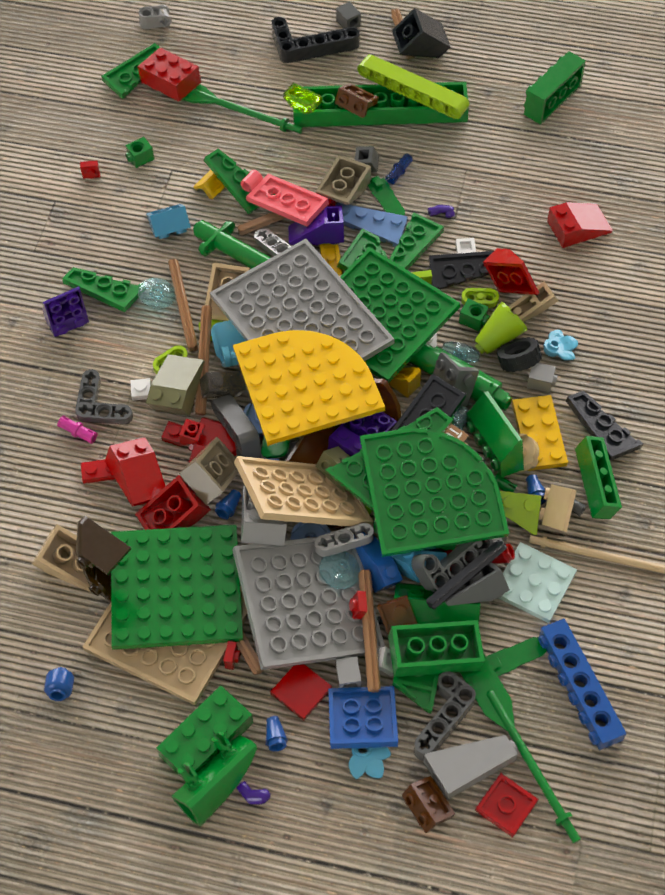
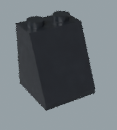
(420, 36)

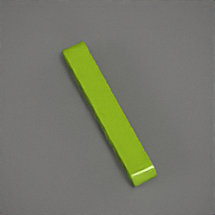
(413, 86)

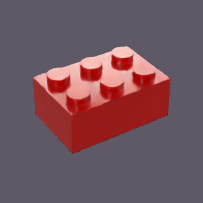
(169, 74)

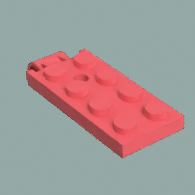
(290, 200)

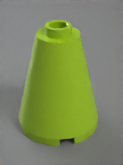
(499, 329)

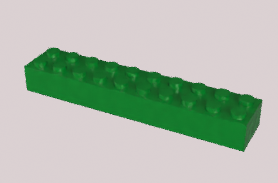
(390, 109)

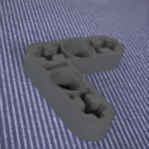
(91, 403)

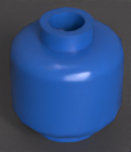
(59, 684)

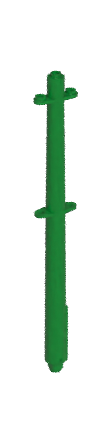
(251, 257)

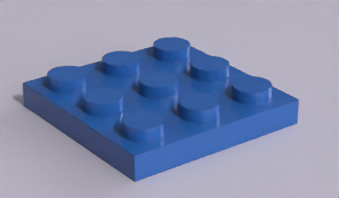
(362, 718)

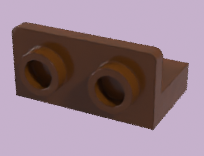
(355, 99)
(427, 803)

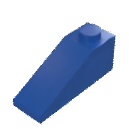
(383, 569)

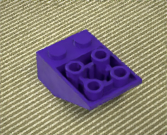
(325, 228)
(65, 312)
(348, 434)

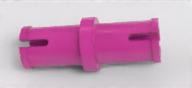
(77, 429)

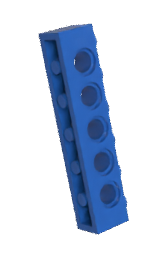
(560, 633)

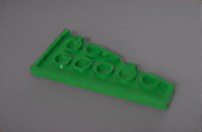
(352, 472)

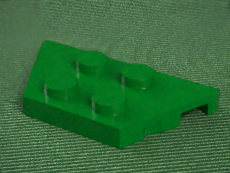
(419, 689)

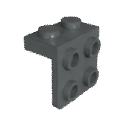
(459, 377)

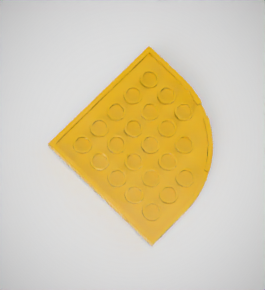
(305, 383)

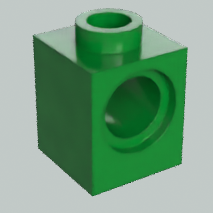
(139, 152)
(474, 315)

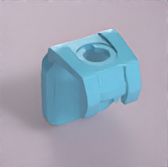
(224, 337)

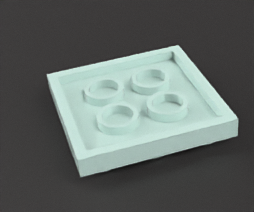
(536, 582)

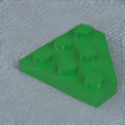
(360, 244)

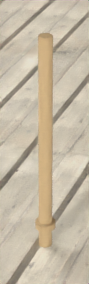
(544, 542)

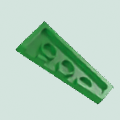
(126, 75)
(230, 176)
(417, 238)
(105, 289)

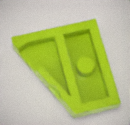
(522, 509)

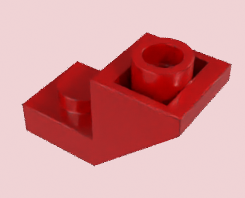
(183, 434)

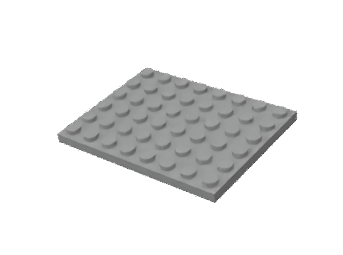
(300, 294)

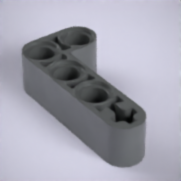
(237, 426)
(441, 569)
(441, 720)

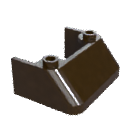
(98, 555)

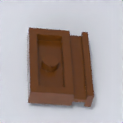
(397, 613)

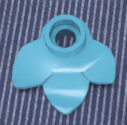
(560, 345)
(368, 762)

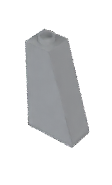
(470, 763)

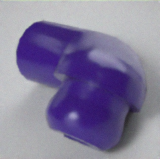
(439, 209)

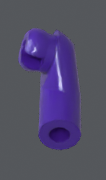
(251, 796)

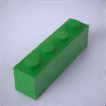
(598, 478)

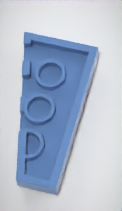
(383, 224)

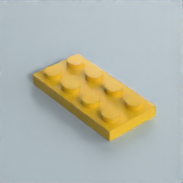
(539, 421)

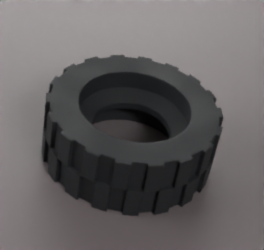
(519, 354)

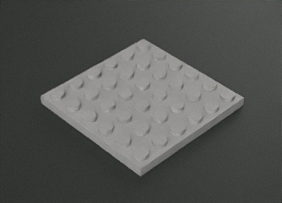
(293, 609)

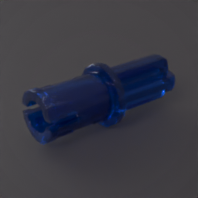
(399, 169)

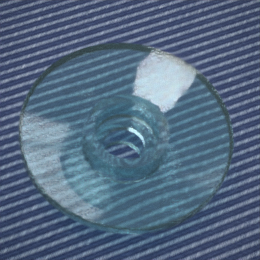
(156, 293)
(461, 351)
(335, 575)

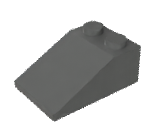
(483, 587)

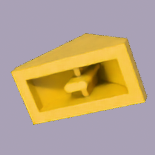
(407, 380)

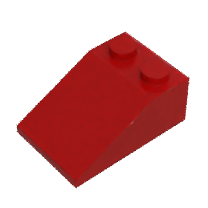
(577, 222)
(509, 273)
(135, 470)
(173, 507)

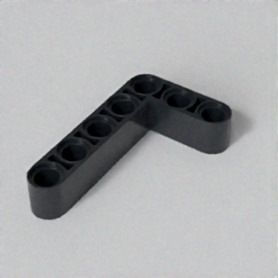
(313, 45)

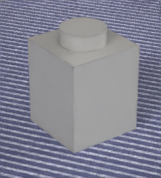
(542, 378)
(348, 672)

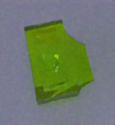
(301, 98)

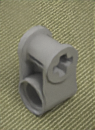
(152, 17)

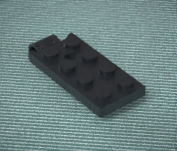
(432, 395)

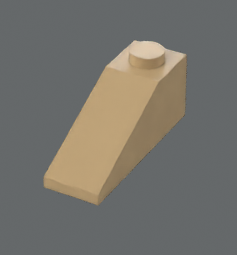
(532, 305)

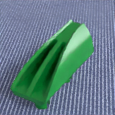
(216, 780)

